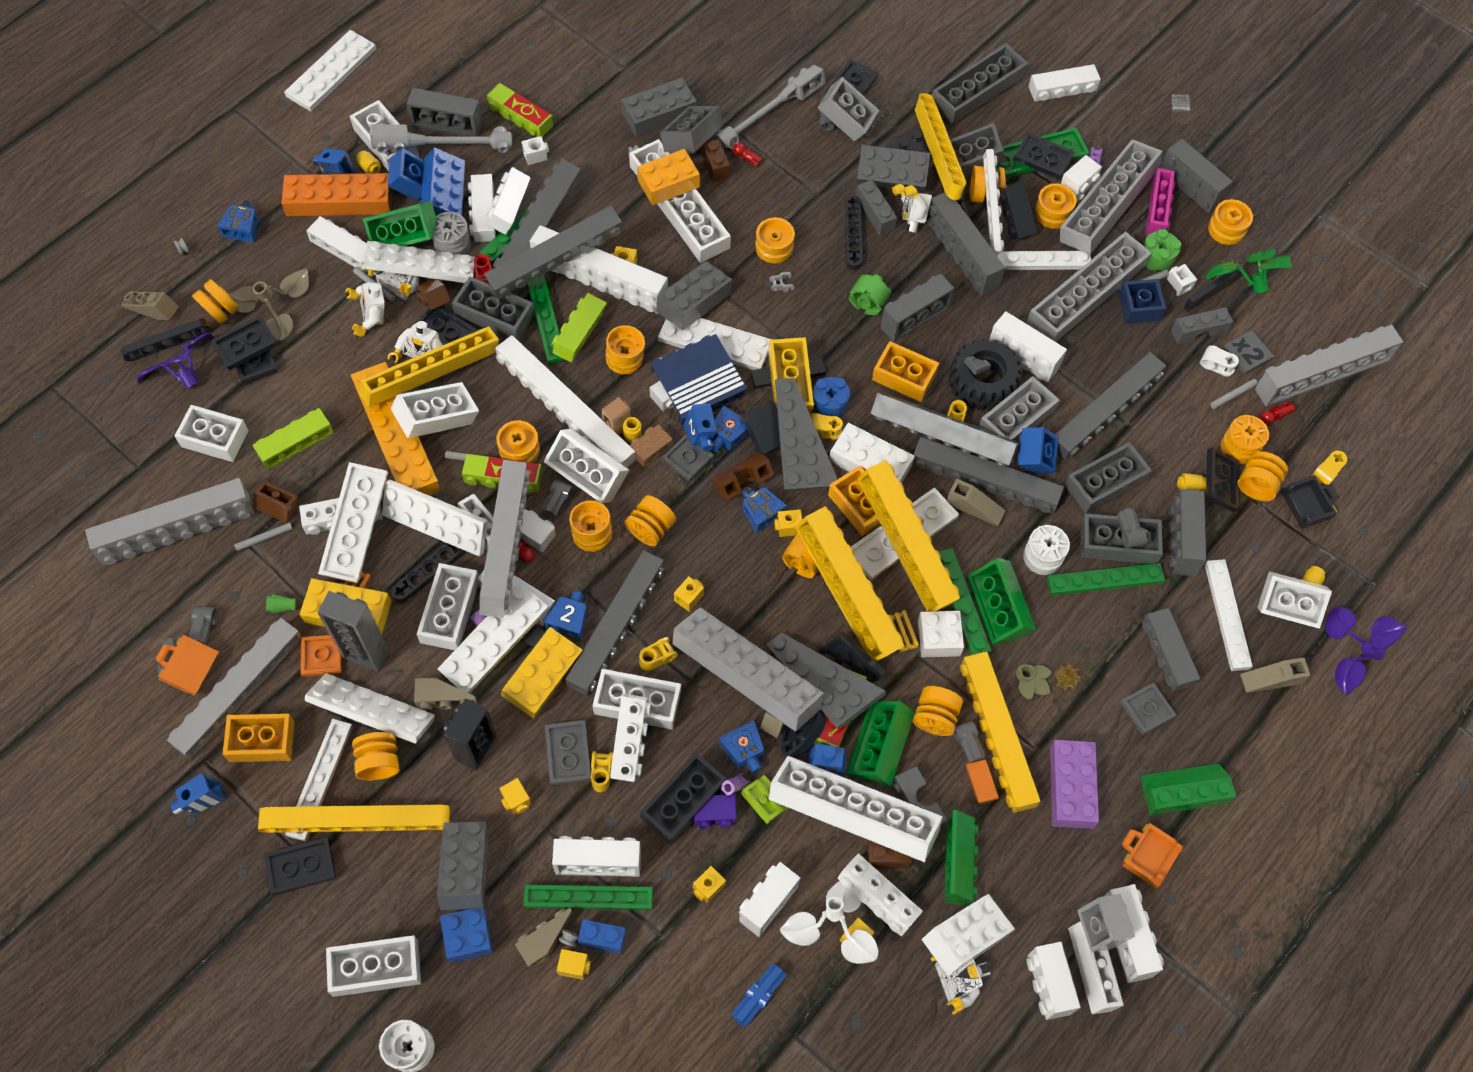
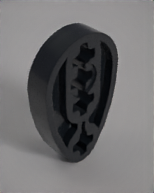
(799, 741)

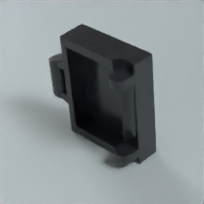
(763, 427)
(1309, 501)

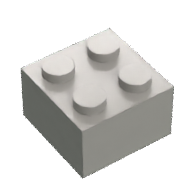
(1106, 923)

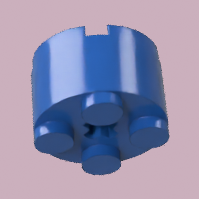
(831, 396)

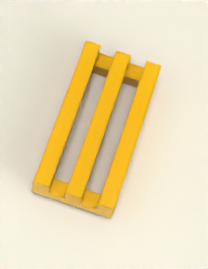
(903, 615)

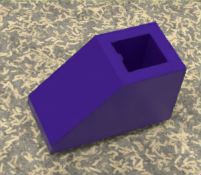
(718, 811)

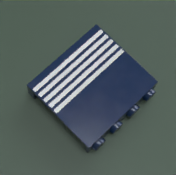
(699, 376)

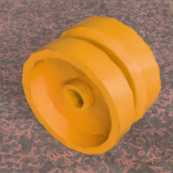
(1054, 205)
(1230, 222)
(774, 240)
(216, 301)
(518, 442)

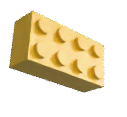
(790, 360)
(377, 602)
(541, 672)

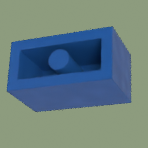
(602, 936)

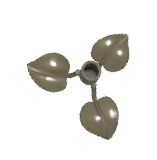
(294, 285)

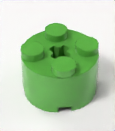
(1164, 250)
(869, 294)

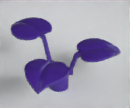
(185, 374)
(1384, 633)

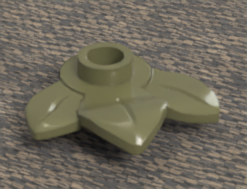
(1036, 681)

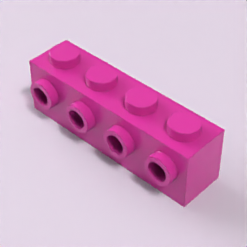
(1160, 201)

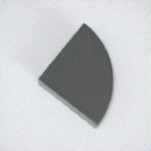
(976, 365)

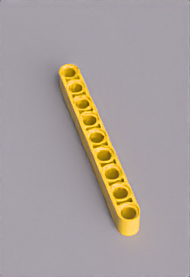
(940, 147)
(353, 818)

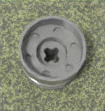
(451, 234)

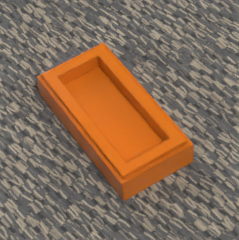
(981, 782)

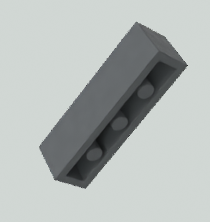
(1170, 649)

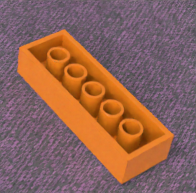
(336, 194)

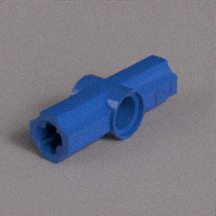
(758, 995)

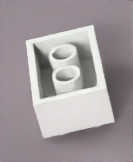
(211, 433)
(1294, 599)
(768, 898)
(1053, 981)

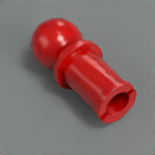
(740, 150)
(1277, 412)
(527, 554)

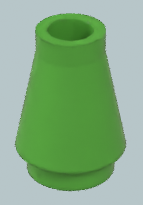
(279, 604)

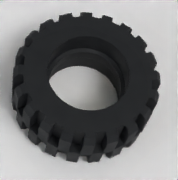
(983, 394)

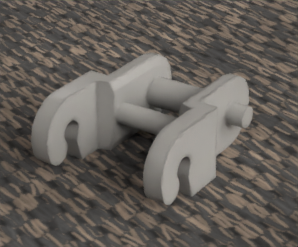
(781, 286)

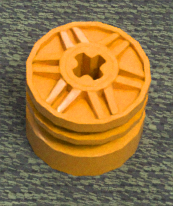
(977, 184)
(624, 349)
(1244, 437)
(1263, 476)
(650, 520)
(590, 526)
(938, 711)
(375, 756)

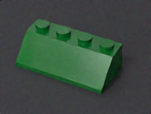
(402, 225)
(1001, 601)
(880, 743)
(1187, 789)
(960, 859)

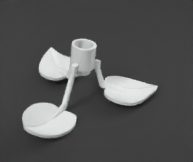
(803, 930)

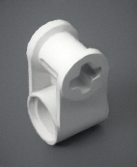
(1218, 360)

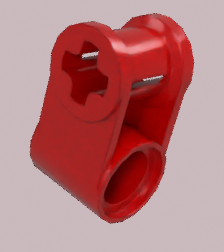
(479, 260)

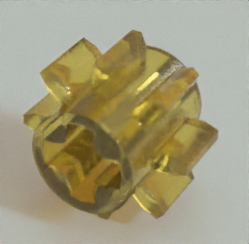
(1069, 681)

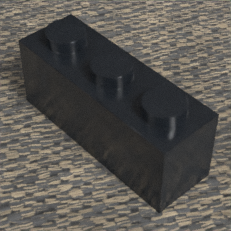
(1017, 210)

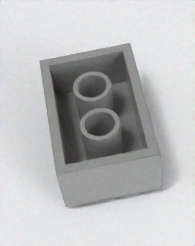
(848, 109)

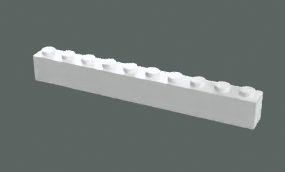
(562, 400)

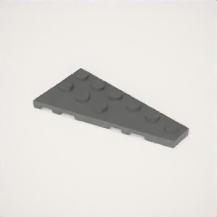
(802, 452)
(844, 691)

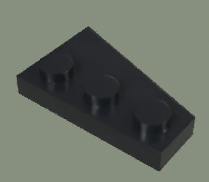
(848, 652)

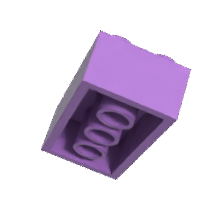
(1074, 784)

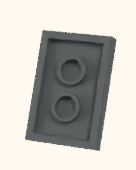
(567, 752)

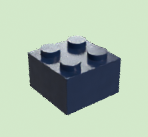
(1142, 301)

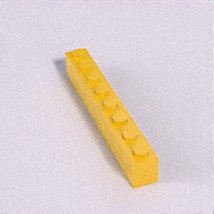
(428, 366)
(1000, 733)

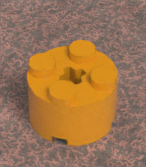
(797, 556)

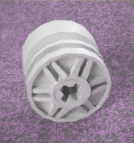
(1039, 556)
(394, 1046)

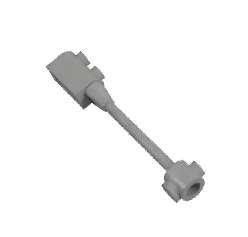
(799, 87)
(397, 137)

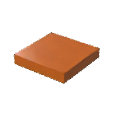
(320, 656)

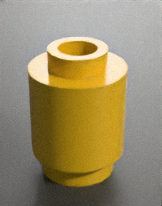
(368, 162)
(632, 429)
(1191, 482)
(1314, 575)

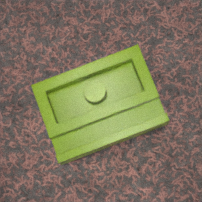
(758, 797)

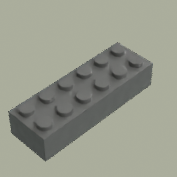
(979, 83)
(965, 244)
(353, 630)

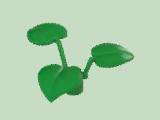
(1259, 279)

